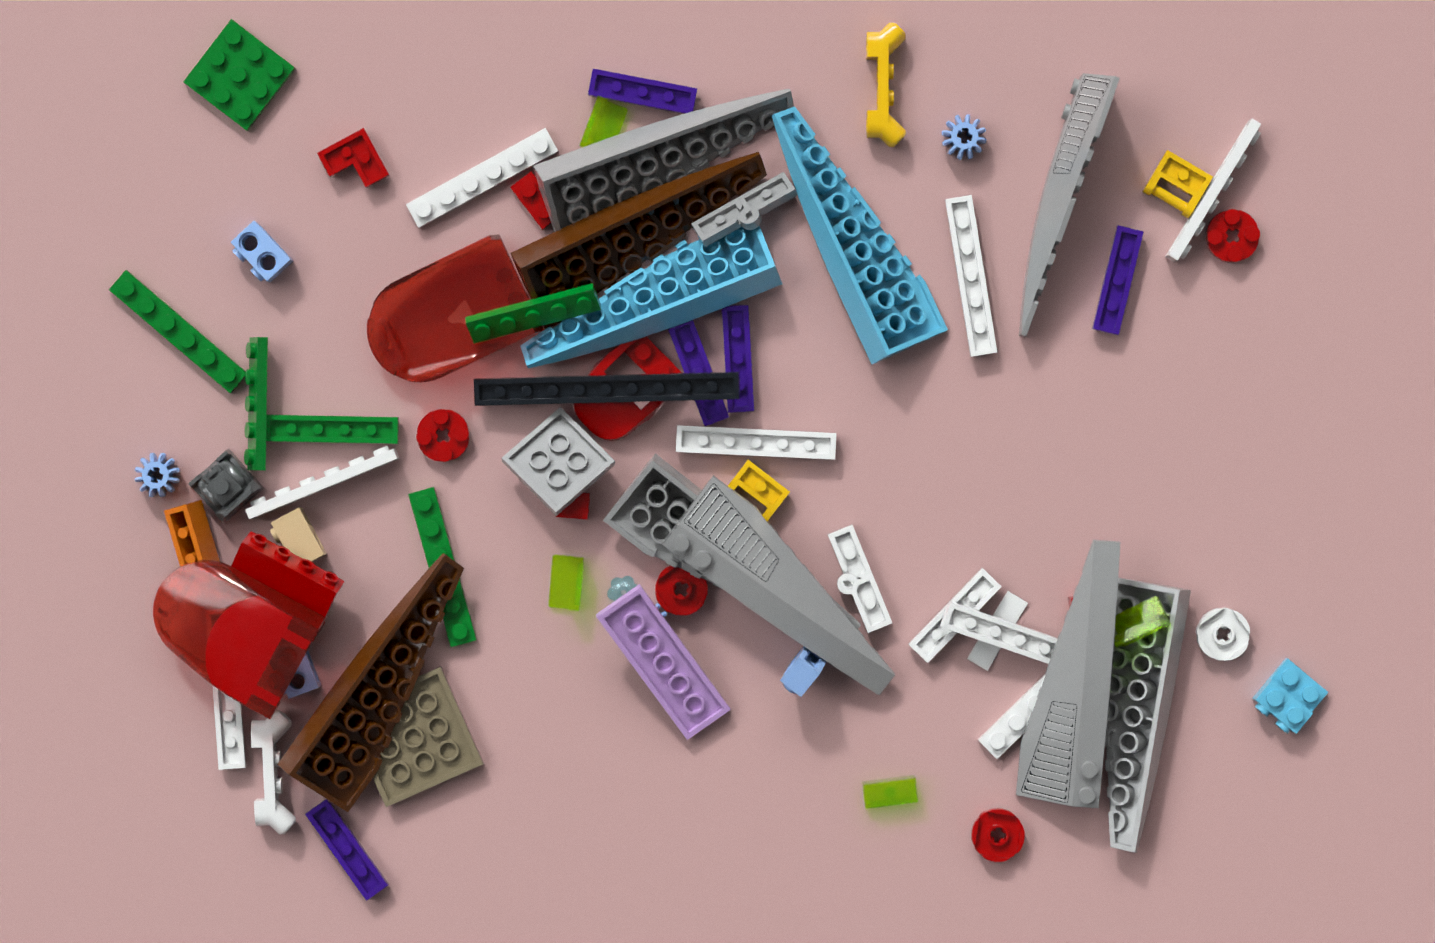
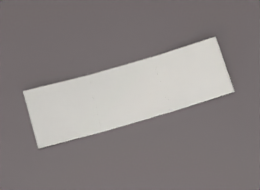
(1009, 610)

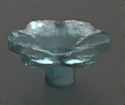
(618, 584)

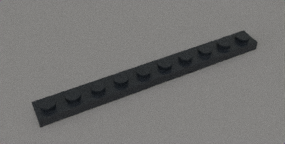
(607, 388)

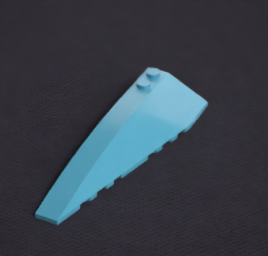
(871, 276)
(663, 295)

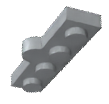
(744, 210)

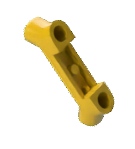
(879, 47)

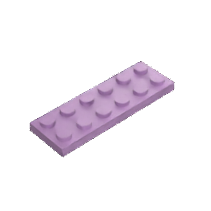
(663, 661)

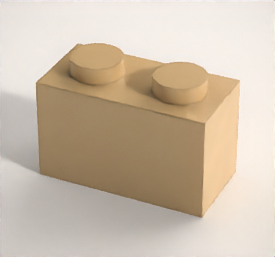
(298, 535)

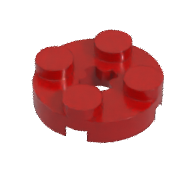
(1247, 233)
(458, 434)
(678, 603)
(1006, 847)

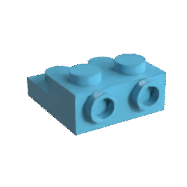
(1289, 696)

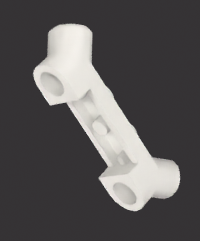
(269, 810)

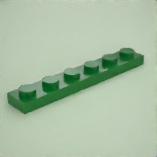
(178, 331)
(435, 543)

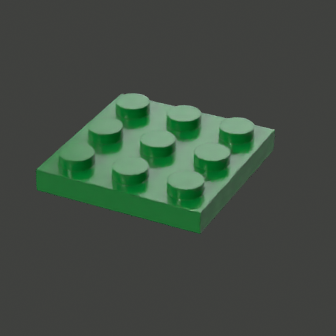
(239, 75)

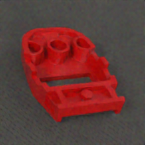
(619, 419)

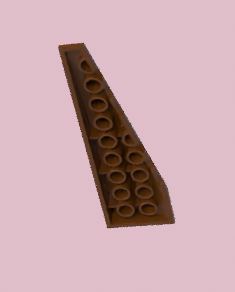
(631, 231)
(354, 722)

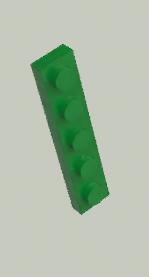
(533, 313)
(256, 403)
(332, 429)

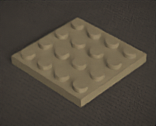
(427, 742)

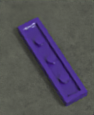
(642, 91)
(1117, 280)
(738, 355)
(693, 361)
(347, 849)

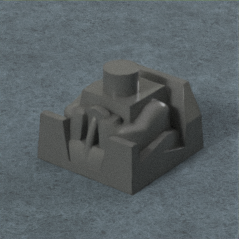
(226, 485)

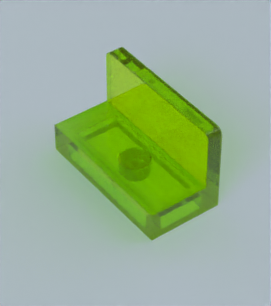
(604, 122)
(566, 582)
(1140, 621)
(889, 791)

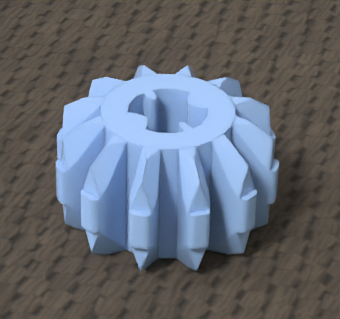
(956, 141)
(149, 480)

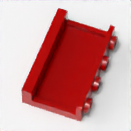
(287, 573)

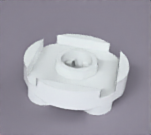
(1238, 636)

